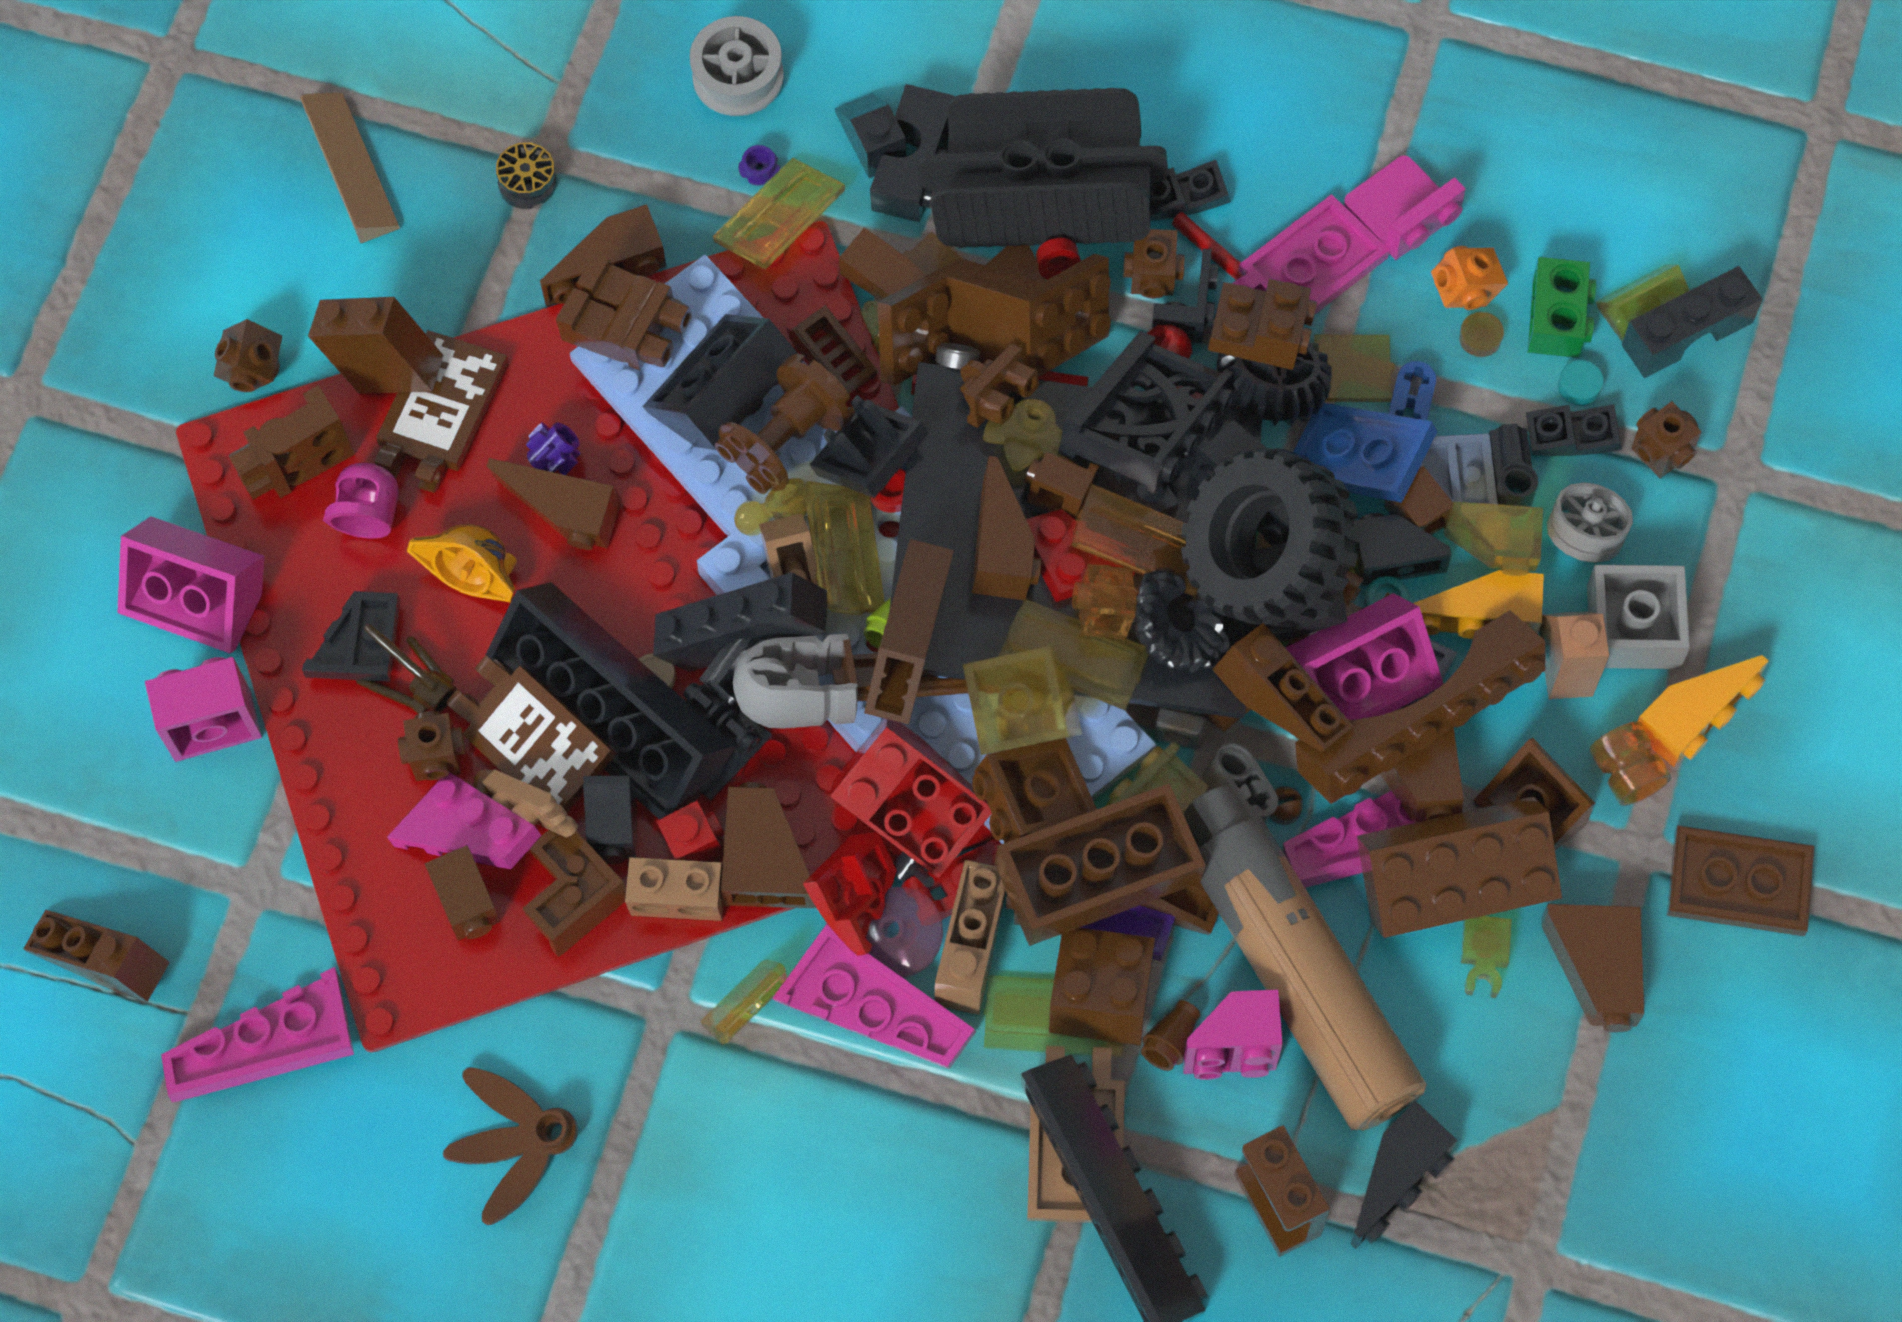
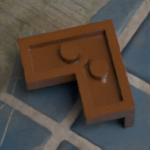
(581, 895)

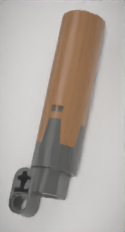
(1294, 946)

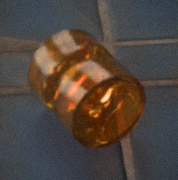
(1632, 768)

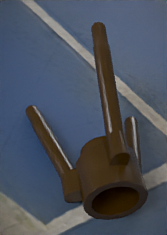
(429, 687)

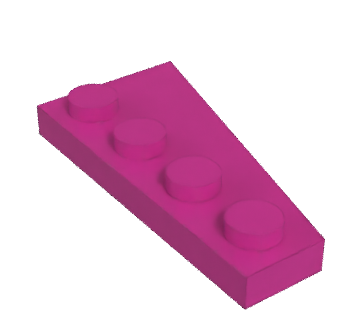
(1331, 847)
(872, 1002)
(285, 1036)

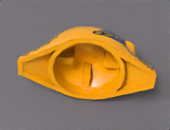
(468, 561)

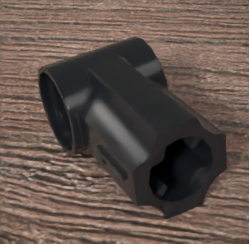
(1513, 465)

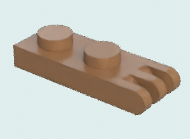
(530, 803)

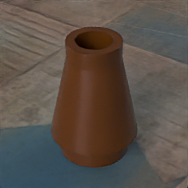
(1167, 1040)

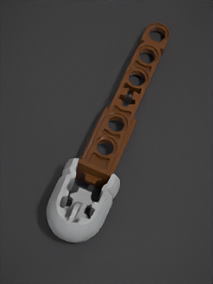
(781, 687)

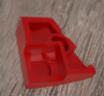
(852, 888)

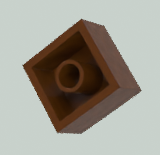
(1101, 985)

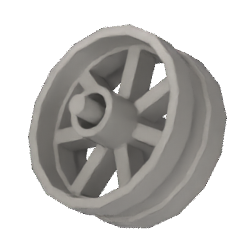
(1589, 518)

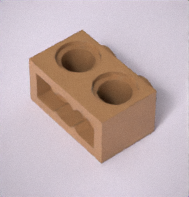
(674, 889)

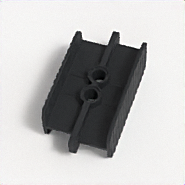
(1043, 169)

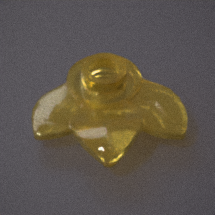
(1026, 437)

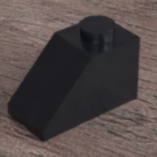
(872, 131)
(1397, 549)
(611, 817)

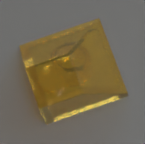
(1498, 535)

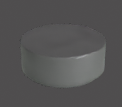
(955, 355)

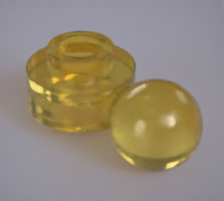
(777, 505)

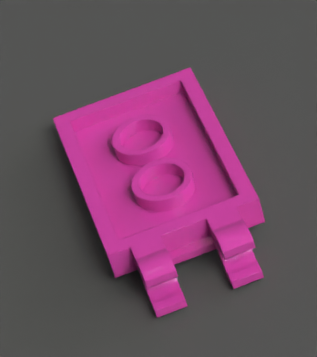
(1318, 251)

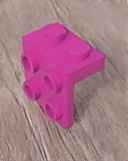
(1405, 205)

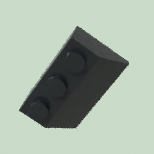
(721, 379)

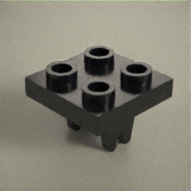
(868, 448)

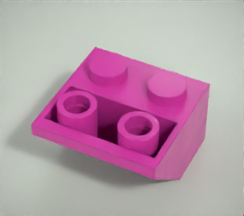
(1237, 1037)

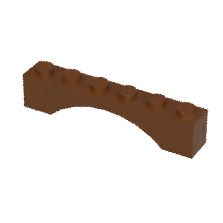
(1499, 661)

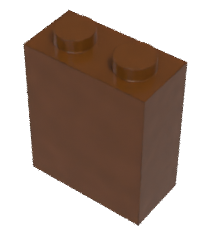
(376, 345)

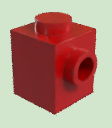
(693, 834)

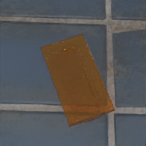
(1130, 534)

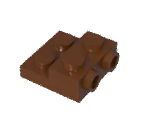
(1263, 323)
(1031, 788)

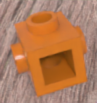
(1469, 277)

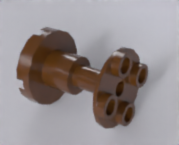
(809, 398)

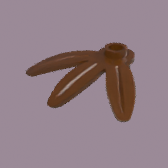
(530, 1138)

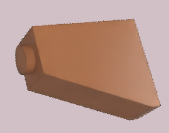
(1573, 653)

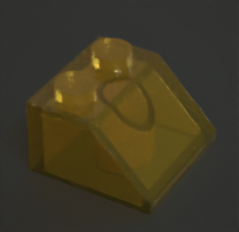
(1021, 700)

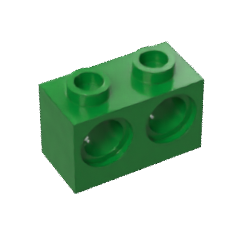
(1554, 306)

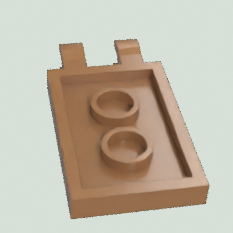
(1049, 1187)

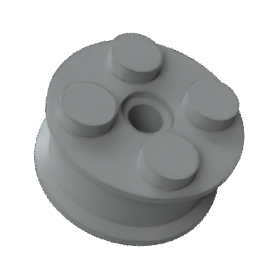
(736, 65)

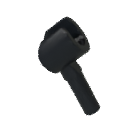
(907, 867)

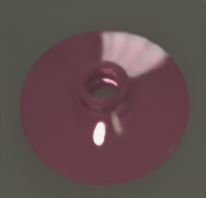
(918, 934)

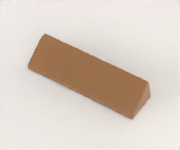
(350, 165)

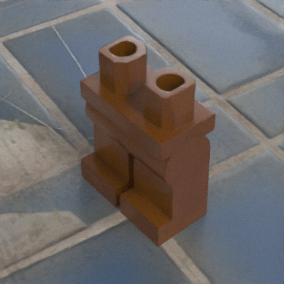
(622, 315)
(292, 448)

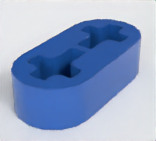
(1402, 399)

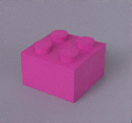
(203, 708)

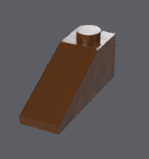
(571, 505)
(1004, 540)

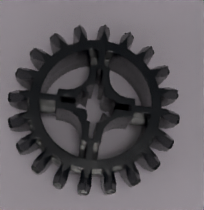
(1279, 392)

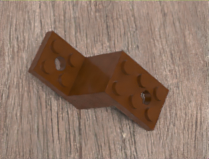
(991, 311)

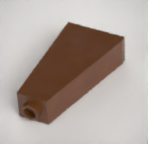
(908, 631)

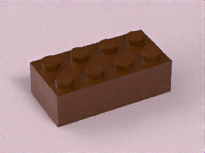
(1099, 864)
(1459, 867)

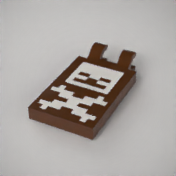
(445, 421)
(532, 733)

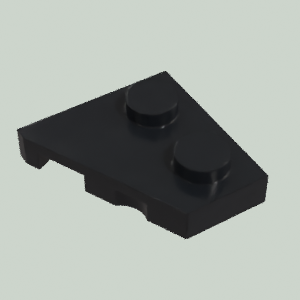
(349, 649)

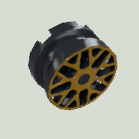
(525, 177)

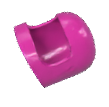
(364, 501)

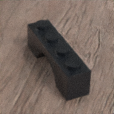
(768, 609)

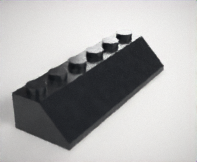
(656, 733)
(1111, 1193)

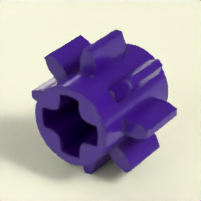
(553, 448)

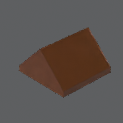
(1539, 776)

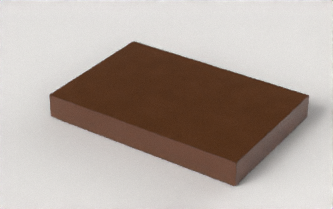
(1740, 880)

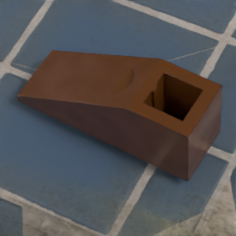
(625, 238)
(1280, 690)
(98, 954)

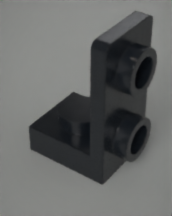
(1191, 319)

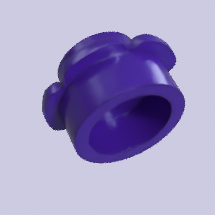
(757, 156)

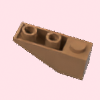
(970, 939)

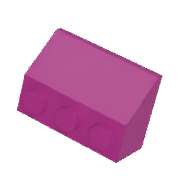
(188, 583)
(1372, 659)

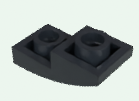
(1188, 192)
(1569, 433)

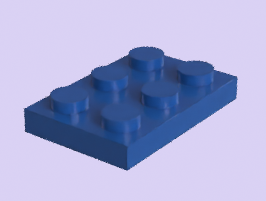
(1367, 449)

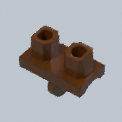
(990, 384)

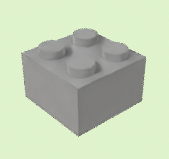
(1642, 614)

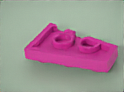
(459, 816)

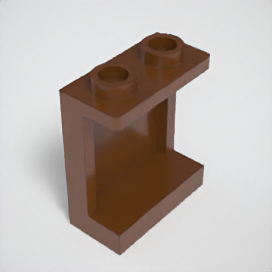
(1282, 1191)

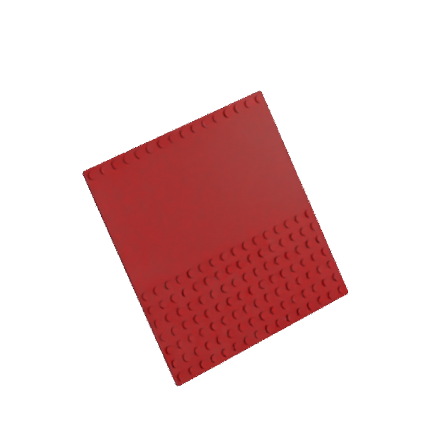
(341, 739)

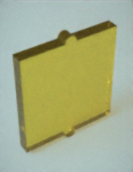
(1358, 367)

